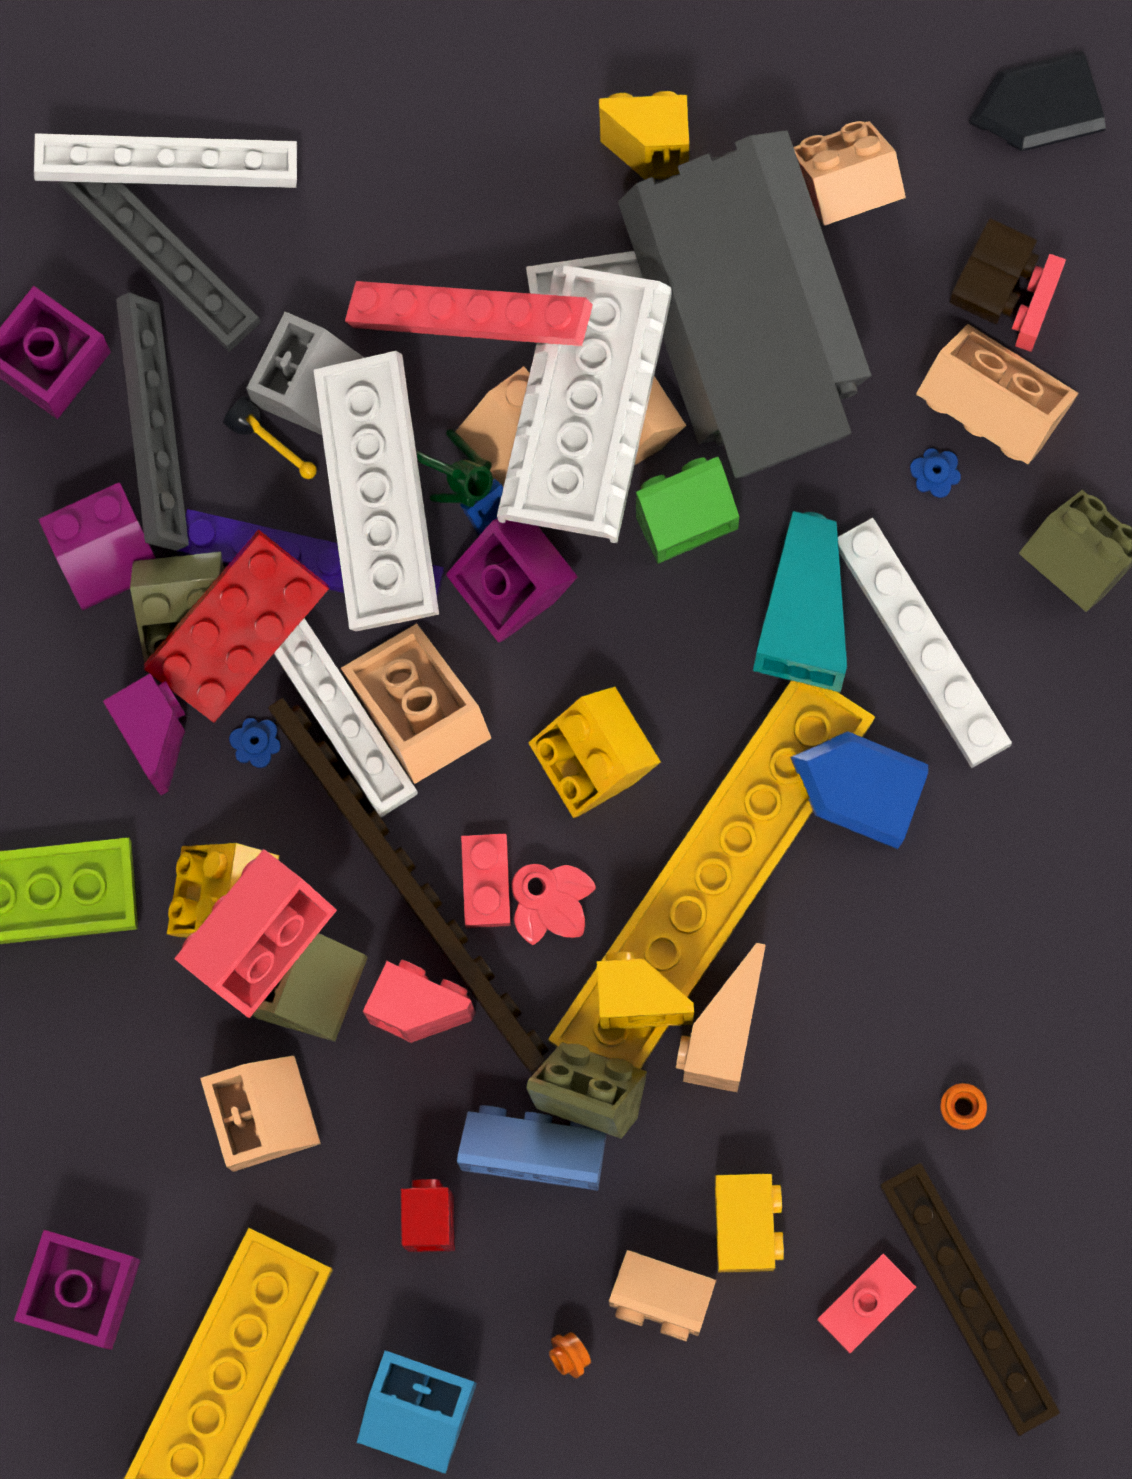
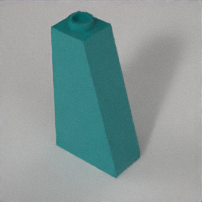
(805, 612)

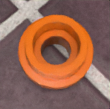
(973, 1096)
(569, 1354)

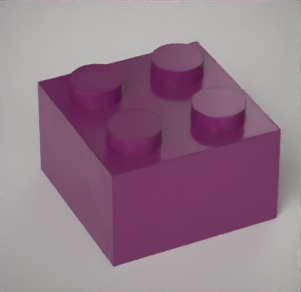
(48, 352)
(77, 1290)

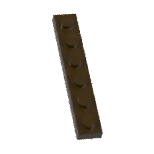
(969, 1299)

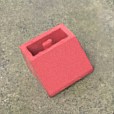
(413, 1006)

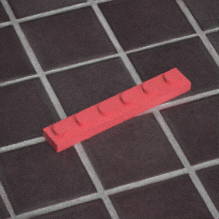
(469, 313)

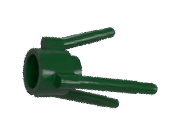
(467, 478)

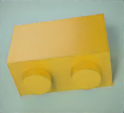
(746, 1223)

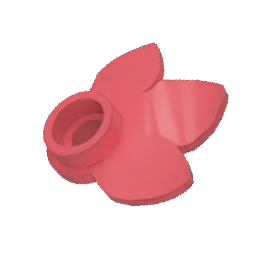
(555, 906)

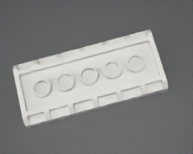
(587, 408)

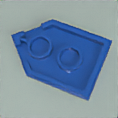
(862, 786)

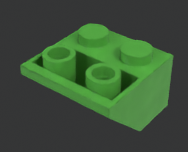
(686, 508)

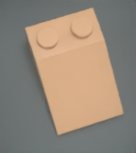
(417, 703)
(721, 1033)

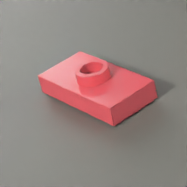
(866, 1303)

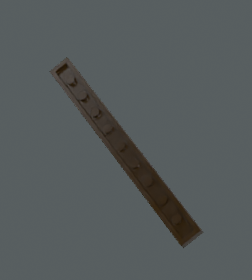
(421, 899)

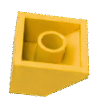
(638, 995)

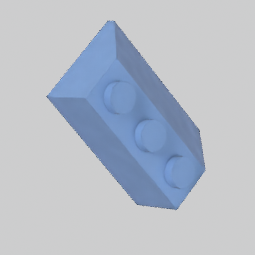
(531, 1148)

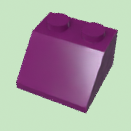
(97, 544)
(510, 576)
(150, 724)

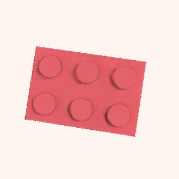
(255, 933)

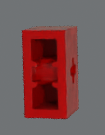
(427, 1217)

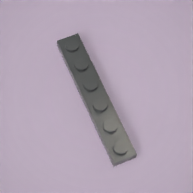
(166, 259)
(152, 422)

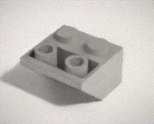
(286, 375)

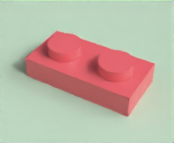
(1043, 286)
(486, 880)

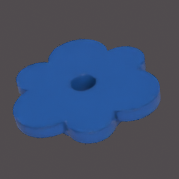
(939, 483)
(260, 753)

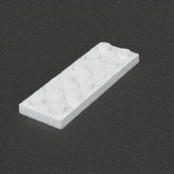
(376, 491)

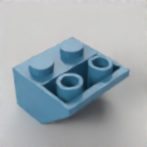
(415, 1411)

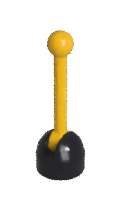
(246, 418)

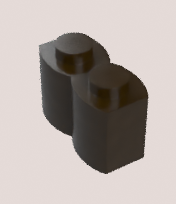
(994, 271)

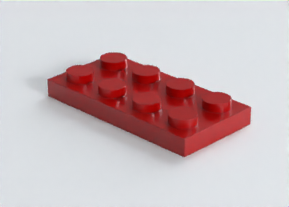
(236, 626)

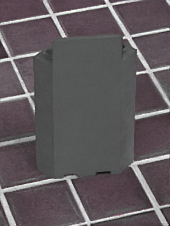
(753, 302)

